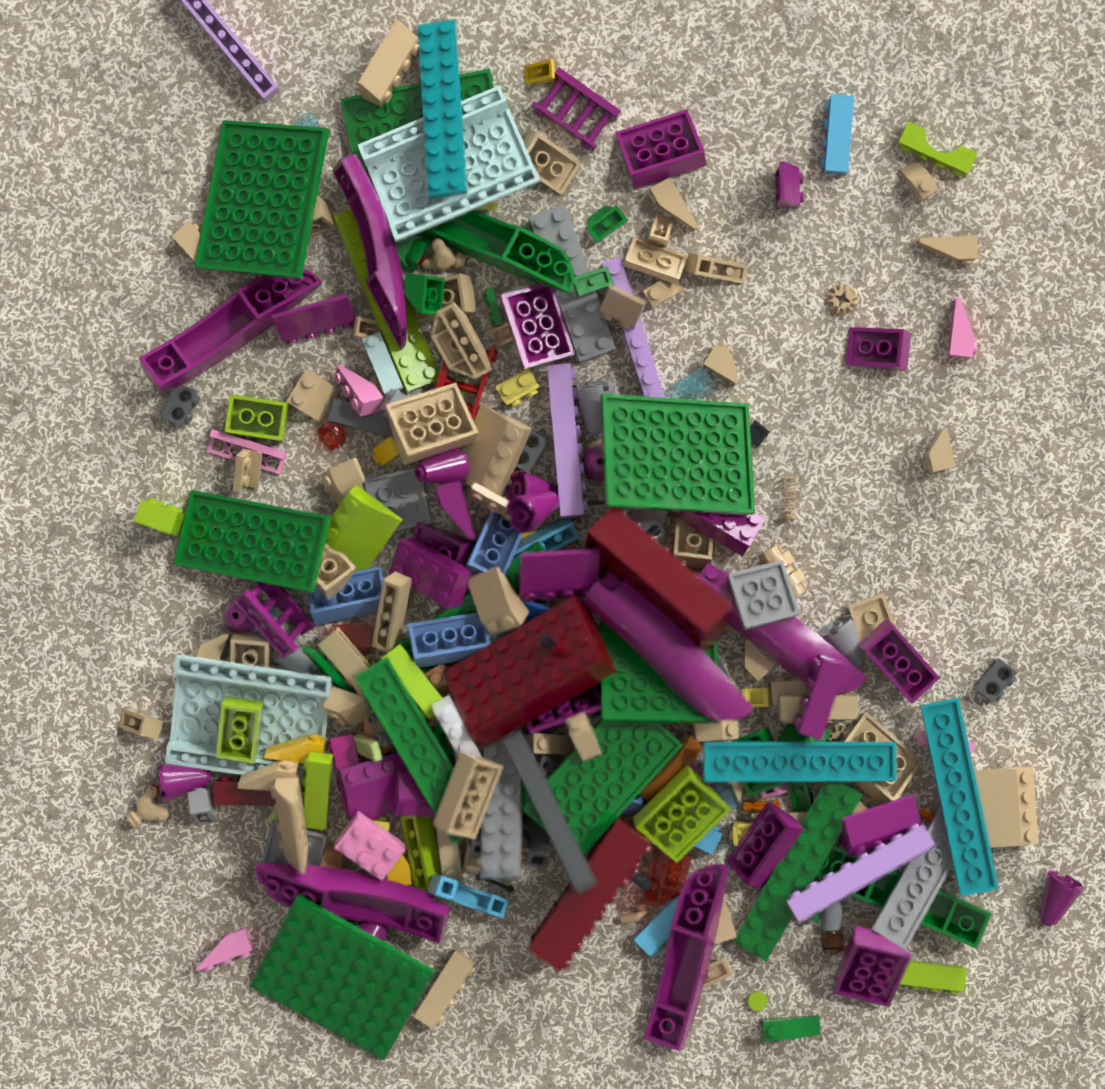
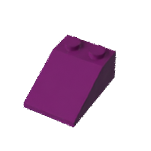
(788, 186)
(878, 348)
(448, 543)

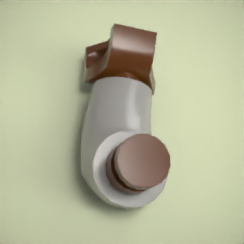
(831, 923)

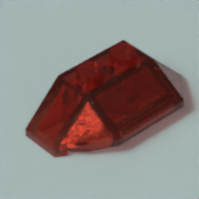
(666, 876)

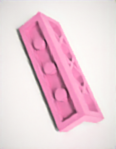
(246, 444)

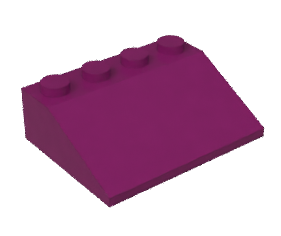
(661, 148)
(314, 319)
(537, 326)
(453, 500)
(557, 574)
(586, 701)
(370, 785)
(870, 968)

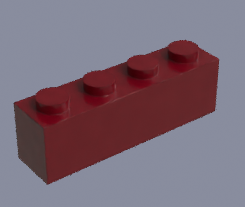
(227, 793)

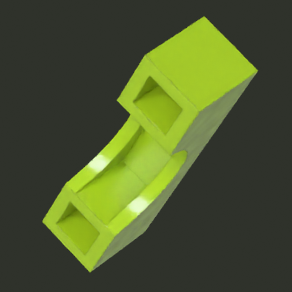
(914, 140)

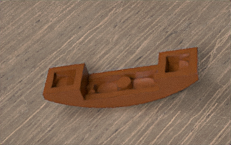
(685, 756)

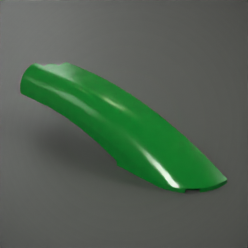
(507, 249)
(946, 914)

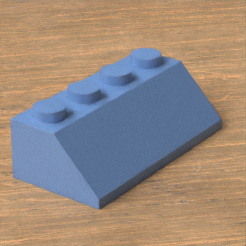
(494, 545)
(356, 599)
(447, 639)

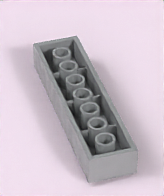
(582, 313)

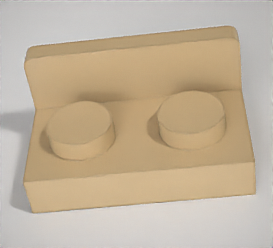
(247, 469)

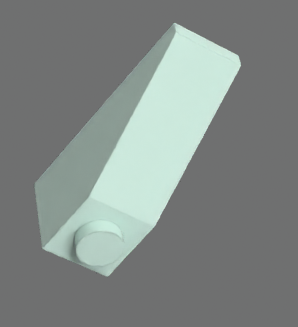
(382, 363)

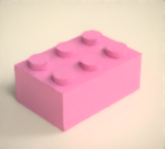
(369, 845)

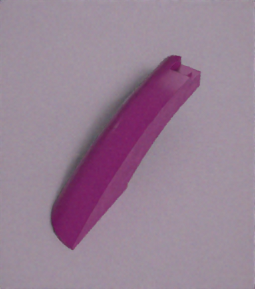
(379, 245)
(225, 329)
(785, 641)
(667, 650)
(358, 897)
(687, 956)

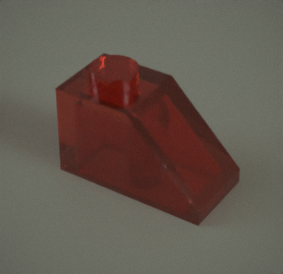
(359, 634)

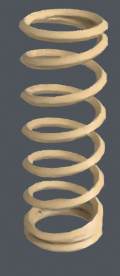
(793, 516)

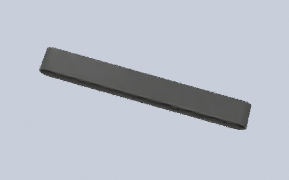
(549, 811)

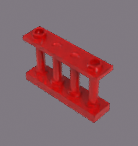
(444, 380)

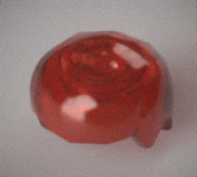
(326, 434)

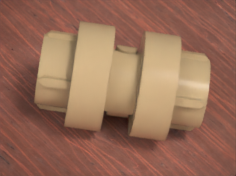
(795, 576)

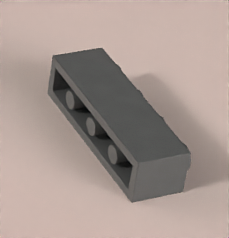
(344, 414)

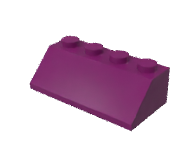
(408, 798)
(878, 825)
(764, 845)

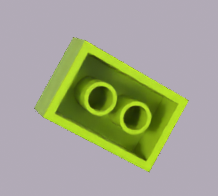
(257, 418)
(155, 515)
(239, 729)

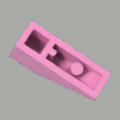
(961, 336)

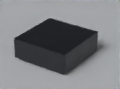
(758, 433)

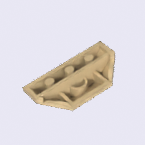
(459, 342)

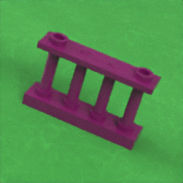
(593, 102)
(265, 622)

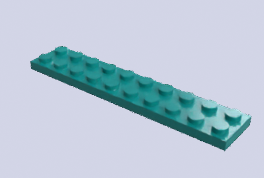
(442, 109)
(799, 761)
(959, 797)

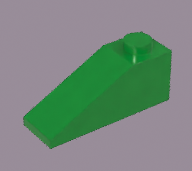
(790, 1027)

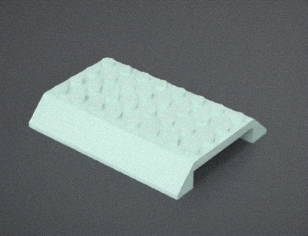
(494, 166)
(290, 710)

